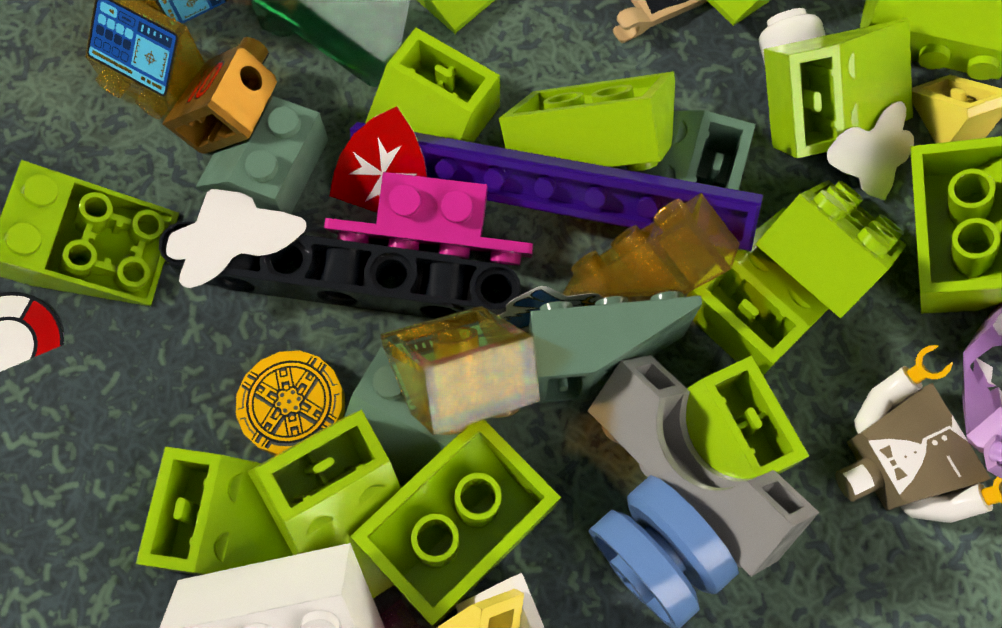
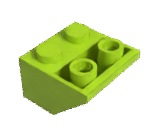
(438, 89)
(741, 424)

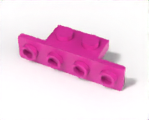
(433, 214)

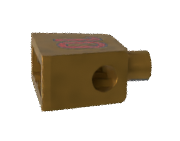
(224, 98)

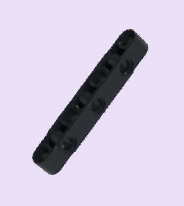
(353, 275)

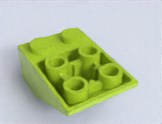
(836, 84)
(81, 237)
(833, 244)
(756, 307)
(329, 490)
(207, 516)

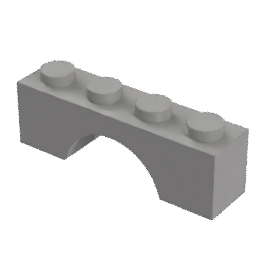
(646, 415)

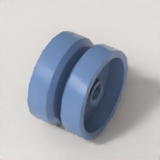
(664, 551)

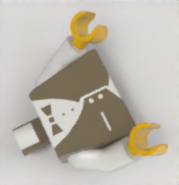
(916, 452)

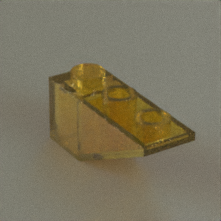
(674, 253)

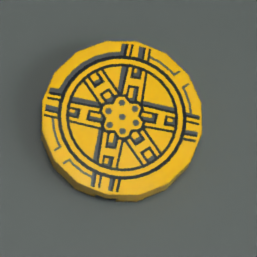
(288, 400)

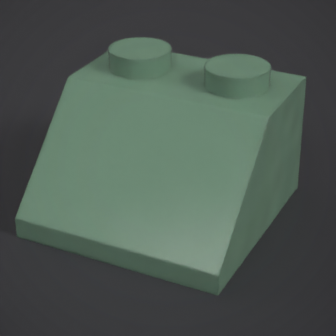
(274, 160)
(400, 434)

